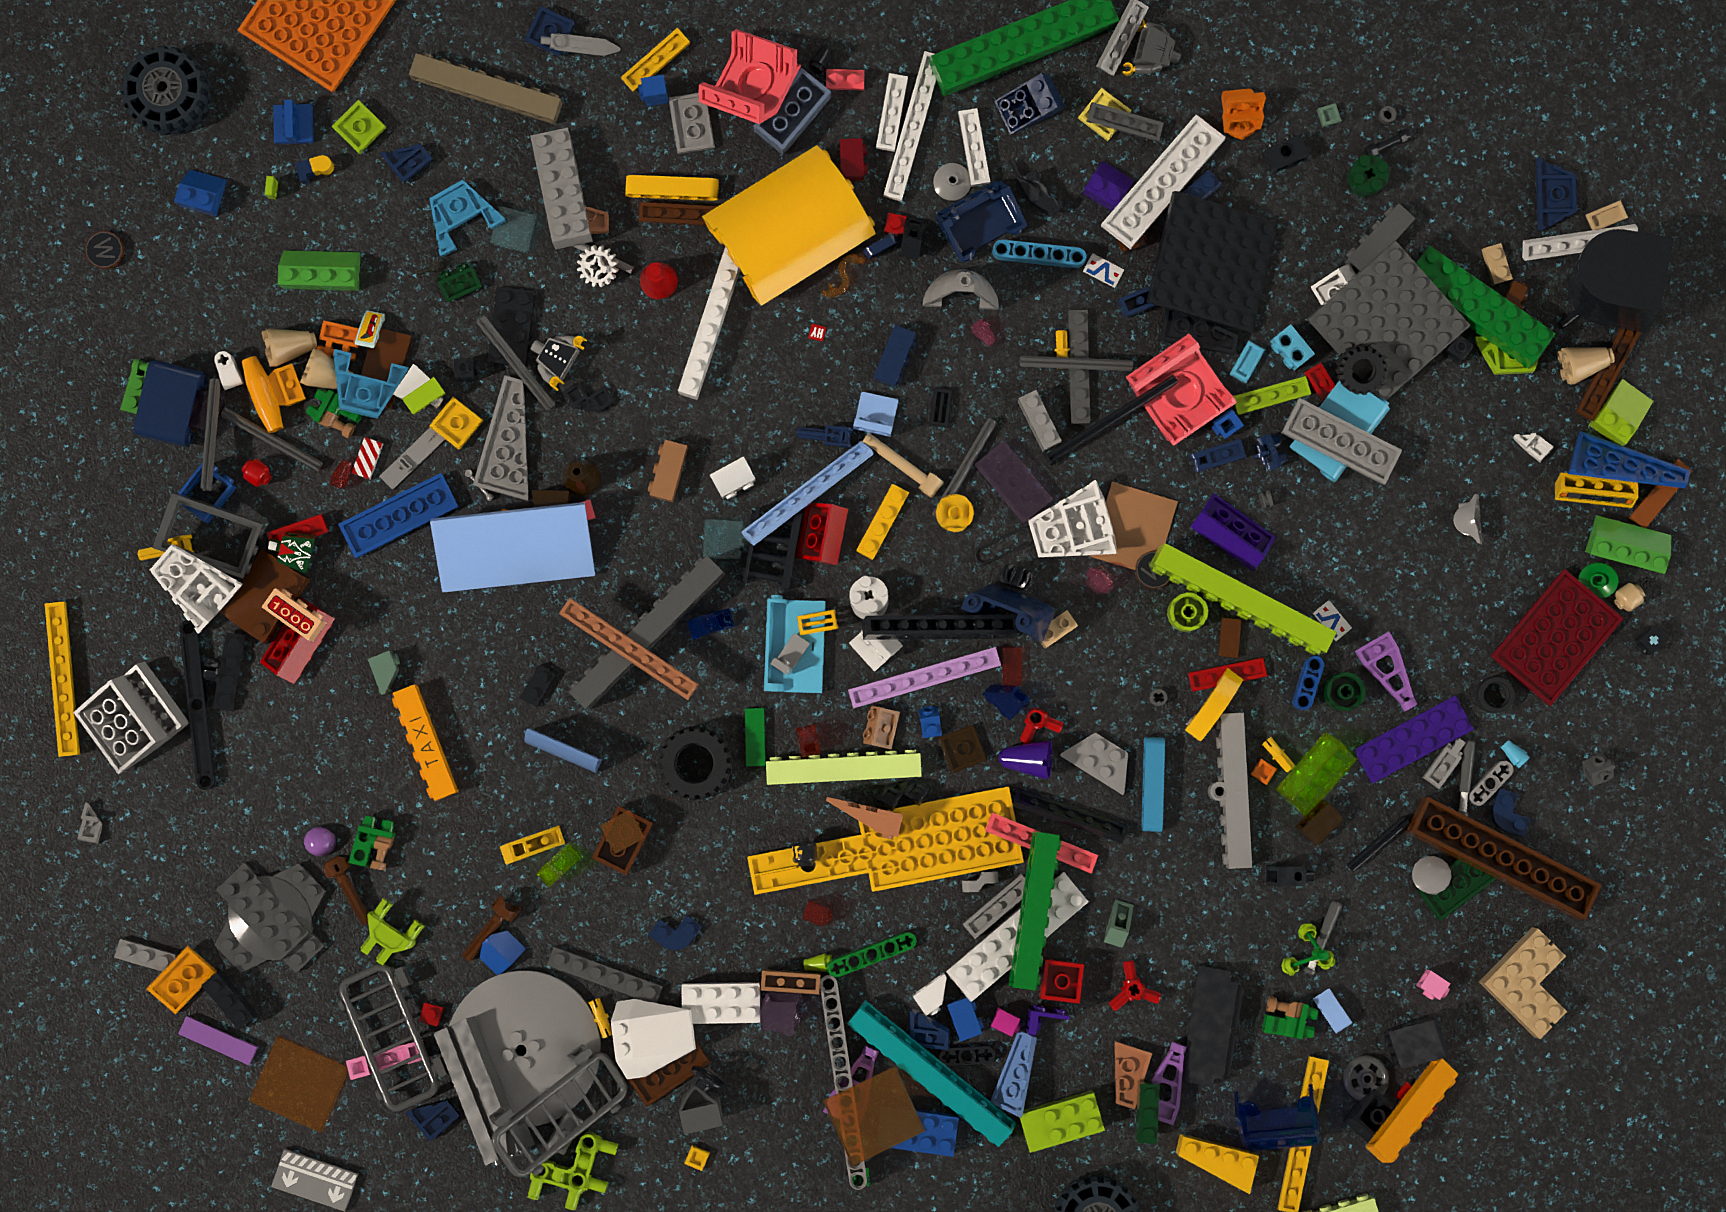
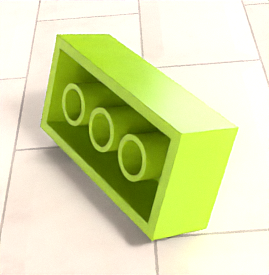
(1061, 1121)

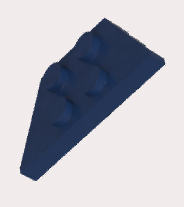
(1554, 194)

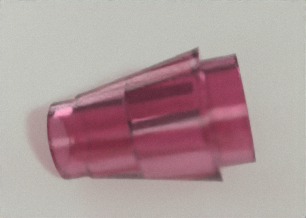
(983, 332)

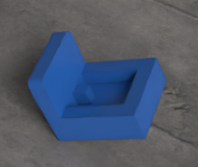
(930, 722)

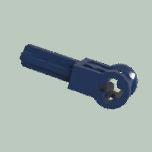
(831, 435)

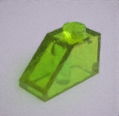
(559, 865)

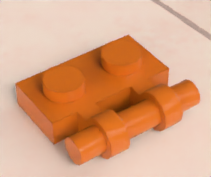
(340, 335)

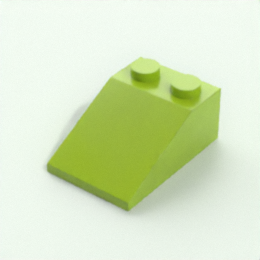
(1621, 413)

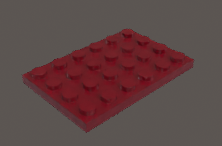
(1556, 637)

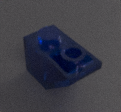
(710, 623)
(1006, 699)

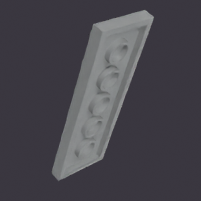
(1341, 441)

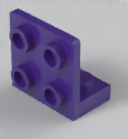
(1033, 1022)

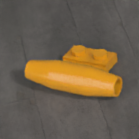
(271, 391)

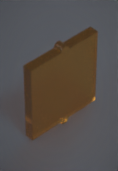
(622, 831)

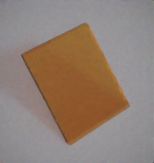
(299, 1084)
(873, 1116)

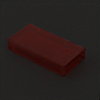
(1012, 666)

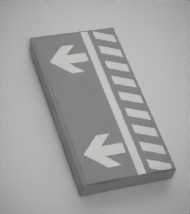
(315, 1180)

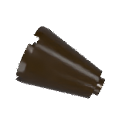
(586, 481)

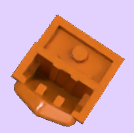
(1242, 112)

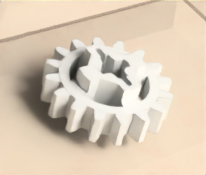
(600, 255)

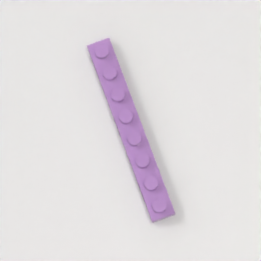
(924, 677)

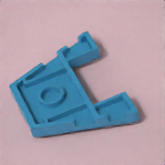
(455, 207)
(361, 393)

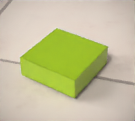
(271, 187)

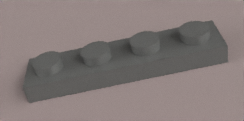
(1125, 122)

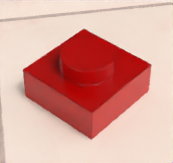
(895, 224)
(431, 1014)

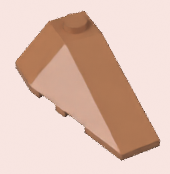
(878, 819)

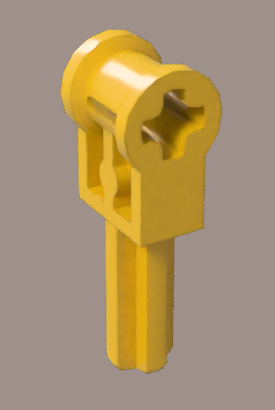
(182, 541)

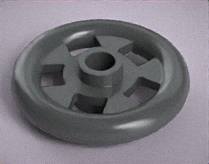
(1365, 1061)

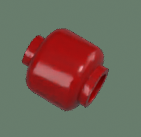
(256, 472)

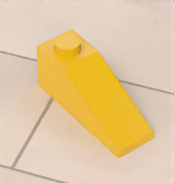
(532, 845)

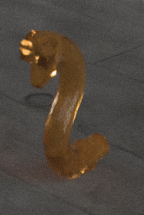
(850, 258)

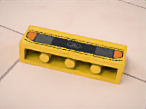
(1595, 490)

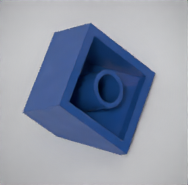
(200, 192)

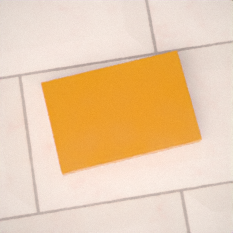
(181, 979)

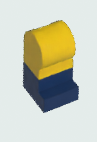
(313, 167)

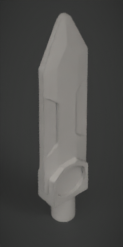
(580, 44)

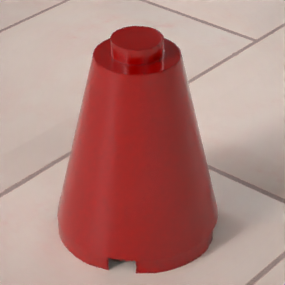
(658, 280)

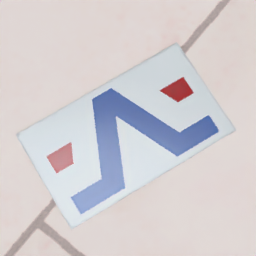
(1103, 270)
(1331, 618)

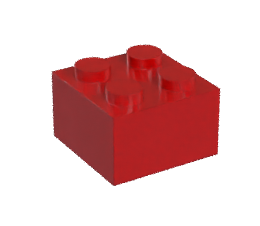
(1061, 980)

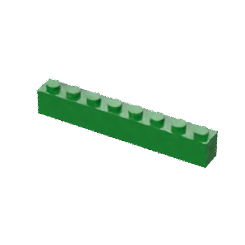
(1034, 911)

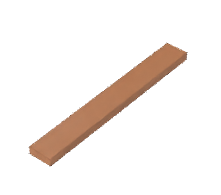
(629, 649)

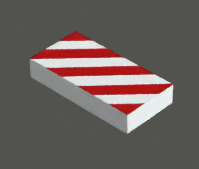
(367, 458)

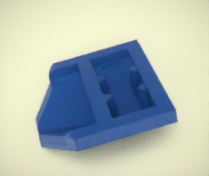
(500, 951)

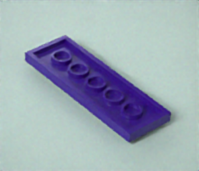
(1413, 739)

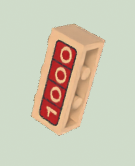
(294, 614)

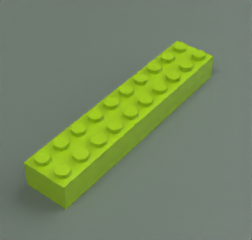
(1242, 599)

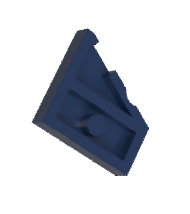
(407, 161)
(928, 1031)
(433, 1117)

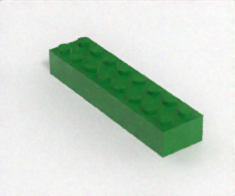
(1487, 310)

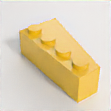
(1221, 1160)

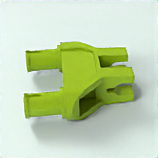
(388, 936)

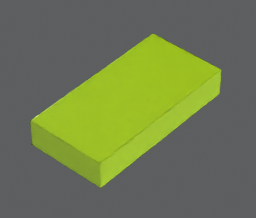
(423, 396)

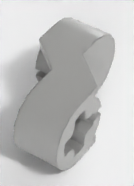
(976, 885)

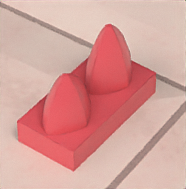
(844, 79)

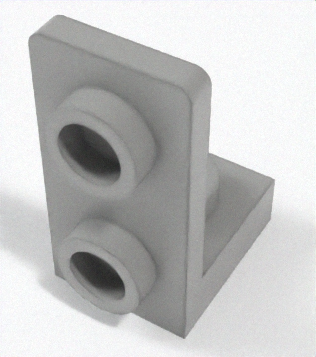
(790, 654)

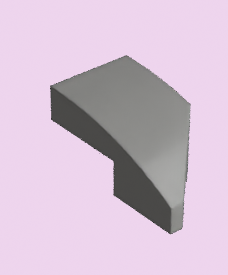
(91, 825)

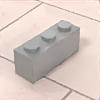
(1039, 421)

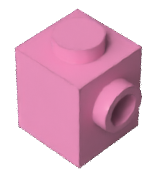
(1433, 985)

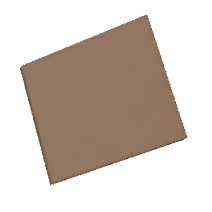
(1138, 521)

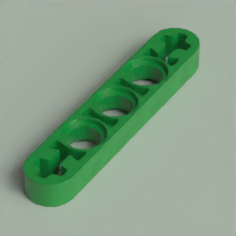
(861, 953)

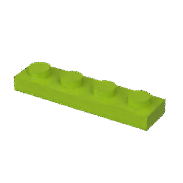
(1271, 395)

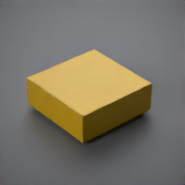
(697, 1157)

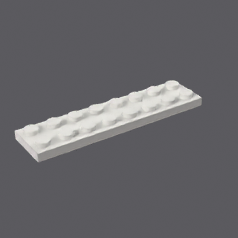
(1167, 174)
(995, 953)

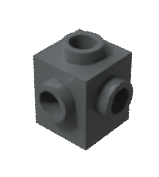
(1598, 769)

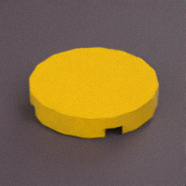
(954, 512)

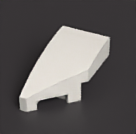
(1534, 445)

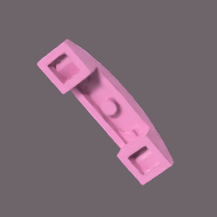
(359, 1066)

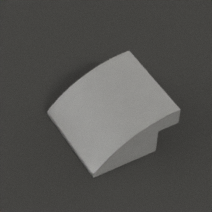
(131, 717)

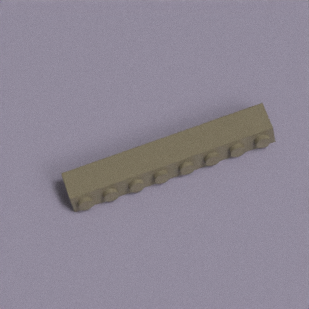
(486, 88)

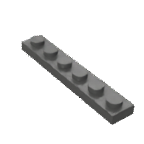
(1079, 377)
(604, 975)

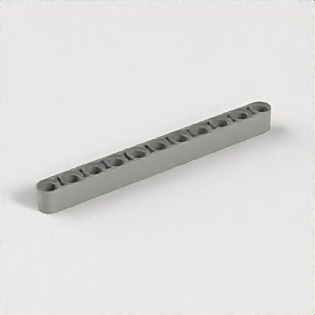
(844, 1071)

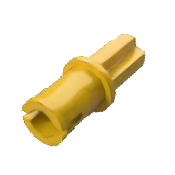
(1061, 344)
(1279, 755)

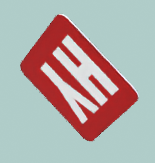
(817, 332)

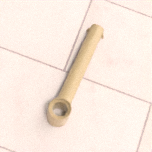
(928, 484)

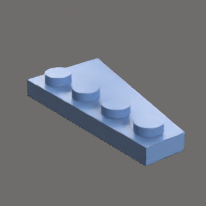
(1014, 1079)

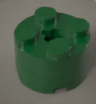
(1377, 170)
(1353, 686)

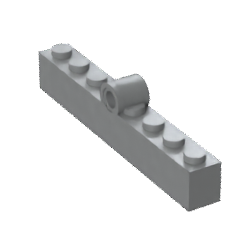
(1234, 791)

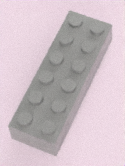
(561, 188)

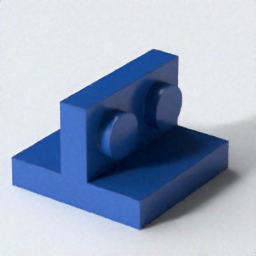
(293, 123)

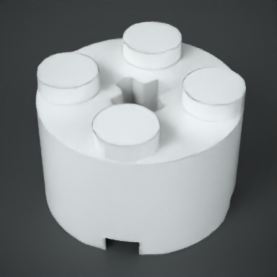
(864, 588)

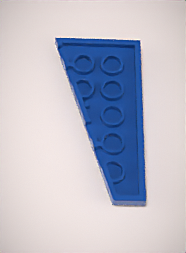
(1612, 461)

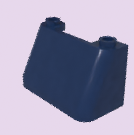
(980, 219)
(168, 403)
(1032, 617)

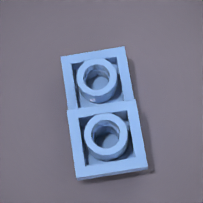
(1332, 1011)

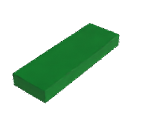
(755, 736)

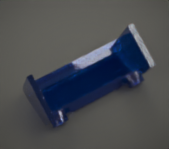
(1278, 1127)

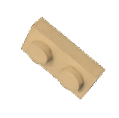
(1497, 264)

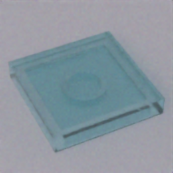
(516, 231)
(722, 539)

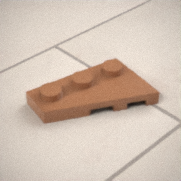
(1130, 1067)

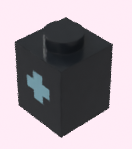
(1651, 640)

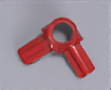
(1045, 721)

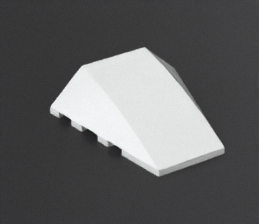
(1075, 526)
(194, 585)

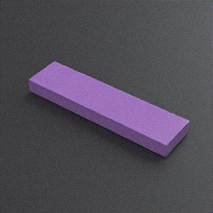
(218, 1040)

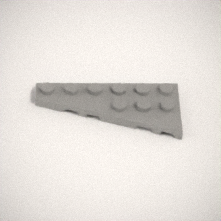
(505, 450)

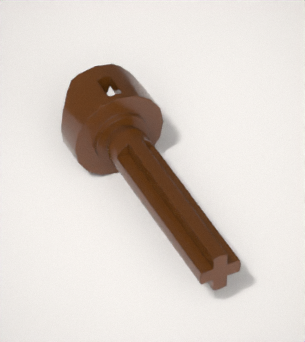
(346, 886)
(503, 911)

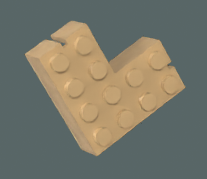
(1518, 978)

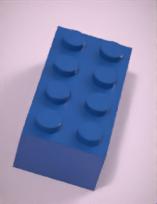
(938, 1135)

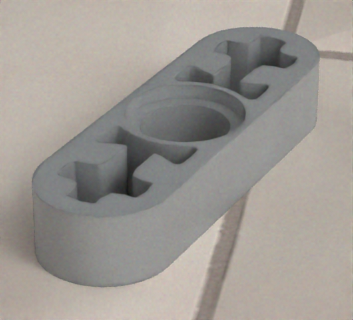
(1496, 769)

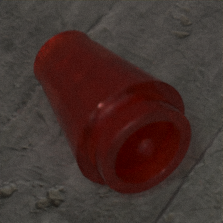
(341, 475)

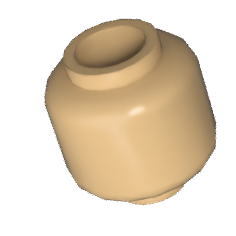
(1629, 597)

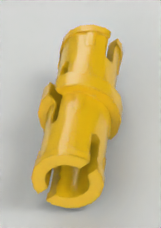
(601, 1017)

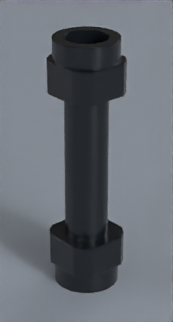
(1401, 136)

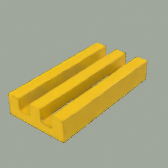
(817, 630)

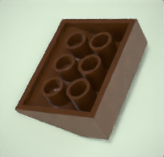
(246, 605)

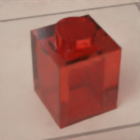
(808, 740)
(817, 913)

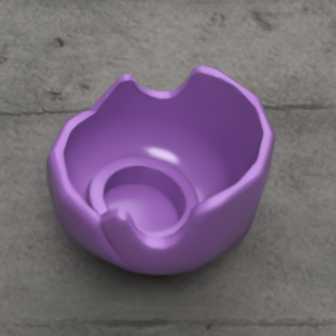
(320, 841)

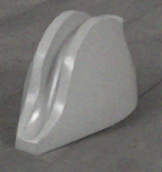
(1468, 519)

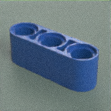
(1314, 675)

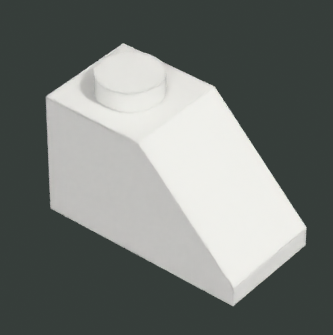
(931, 995)

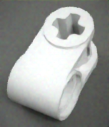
(229, 373)

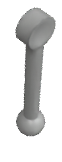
(469, 473)

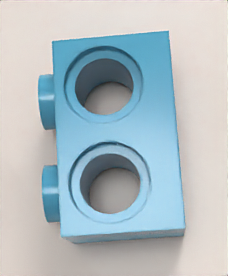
(1296, 344)

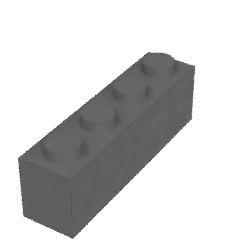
(1384, 233)

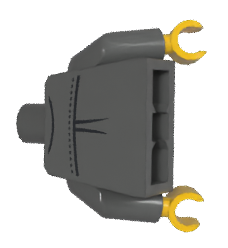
(1153, 50)

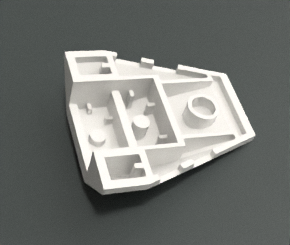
(650, 1036)

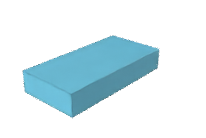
(1247, 362)

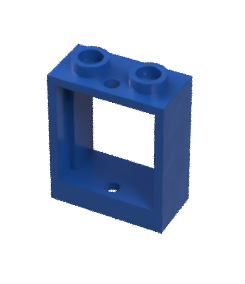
(195, 479)

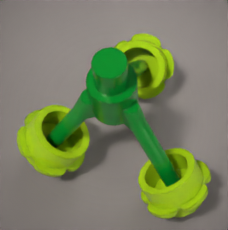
(1325, 958)

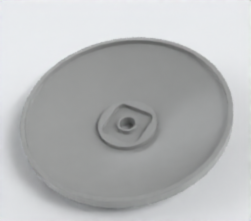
(548, 1021)

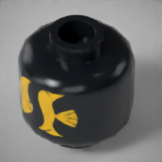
(804, 852)

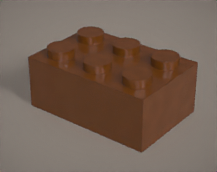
(624, 859)

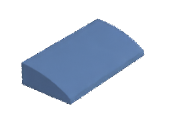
(562, 750)

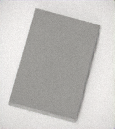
(691, 124)

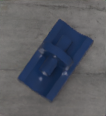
(1268, 452)

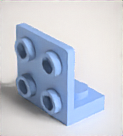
(875, 414)

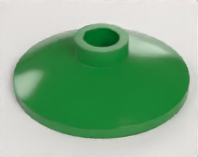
(1603, 587)

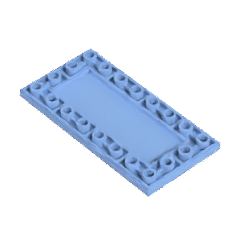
(513, 547)

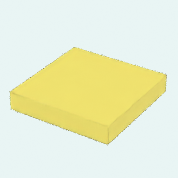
(1105, 99)

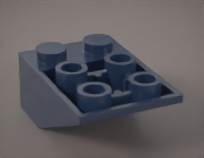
(1029, 103)

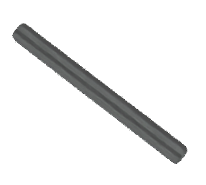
(515, 362)
(1076, 363)
(210, 434)
(271, 439)
(969, 459)

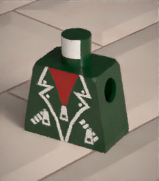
(294, 550)

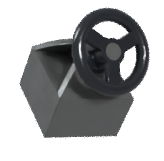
(700, 1106)

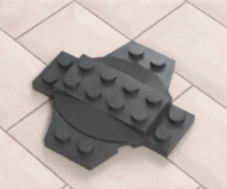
(270, 917)

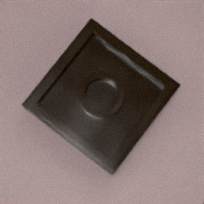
(962, 749)

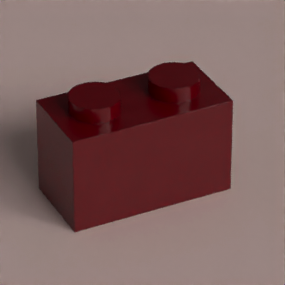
(852, 159)

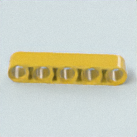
(672, 187)

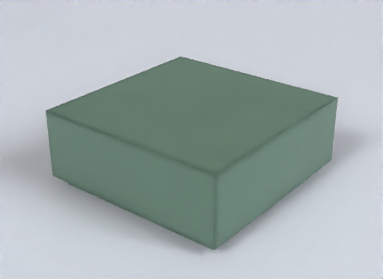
(1329, 115)

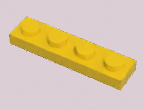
(656, 59)
(882, 522)

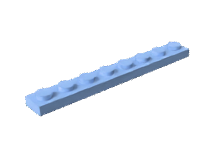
(807, 493)

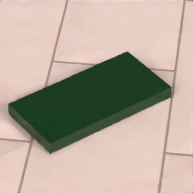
(1464, 884)

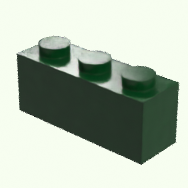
(1147, 1112)

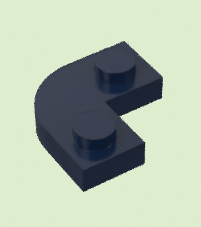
(1504, 816)
(677, 938)

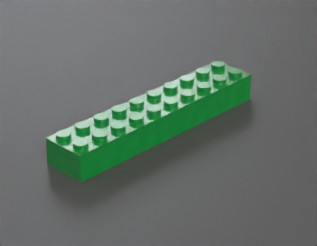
(1021, 43)

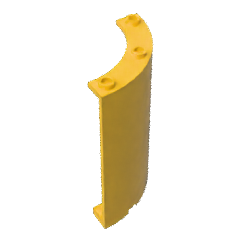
(790, 224)

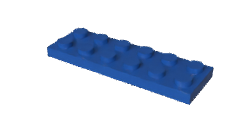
(398, 515)

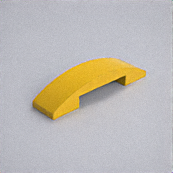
(1214, 705)

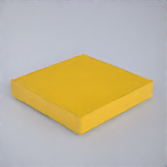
(456, 423)

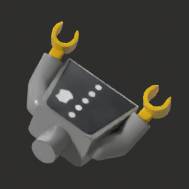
(557, 357)

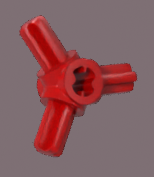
(1142, 992)

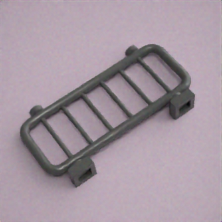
(432, 1070)
(505, 1118)

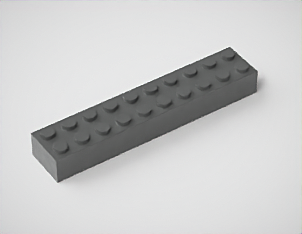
(648, 631)

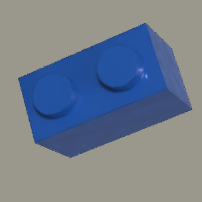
(653, 90)
(964, 1018)

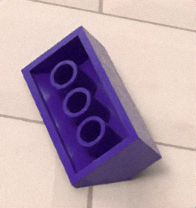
(1233, 532)

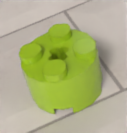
(1193, 621)

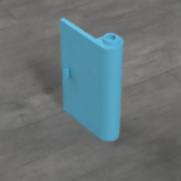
(1356, 409)
(780, 626)

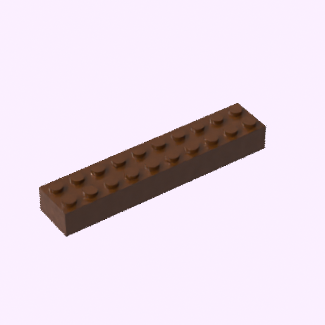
(1503, 858)

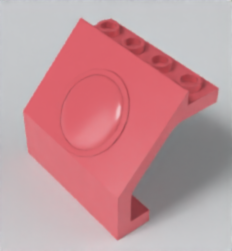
(753, 78)
(1190, 402)

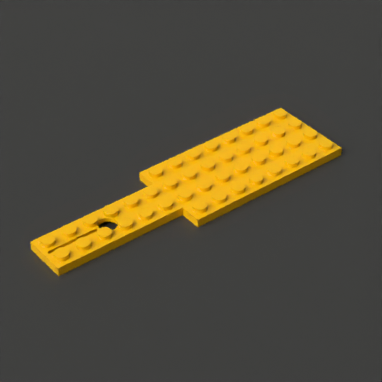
(932, 844)

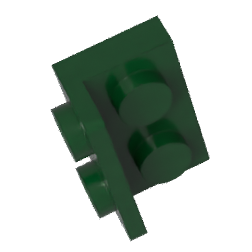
(458, 282)

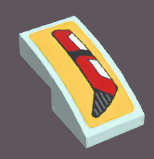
(369, 329)

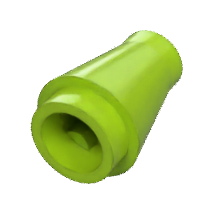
(817, 963)

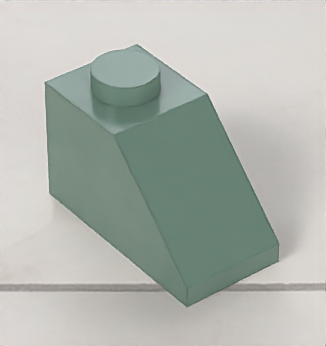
(385, 670)
(1119, 923)

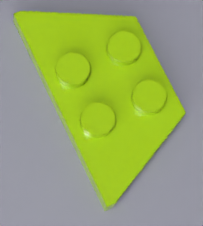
(1499, 361)

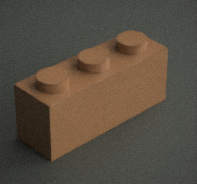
(668, 471)
(790, 981)

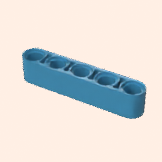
(1047, 249)
(1153, 784)

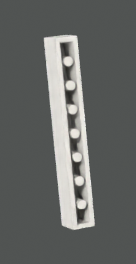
(709, 328)

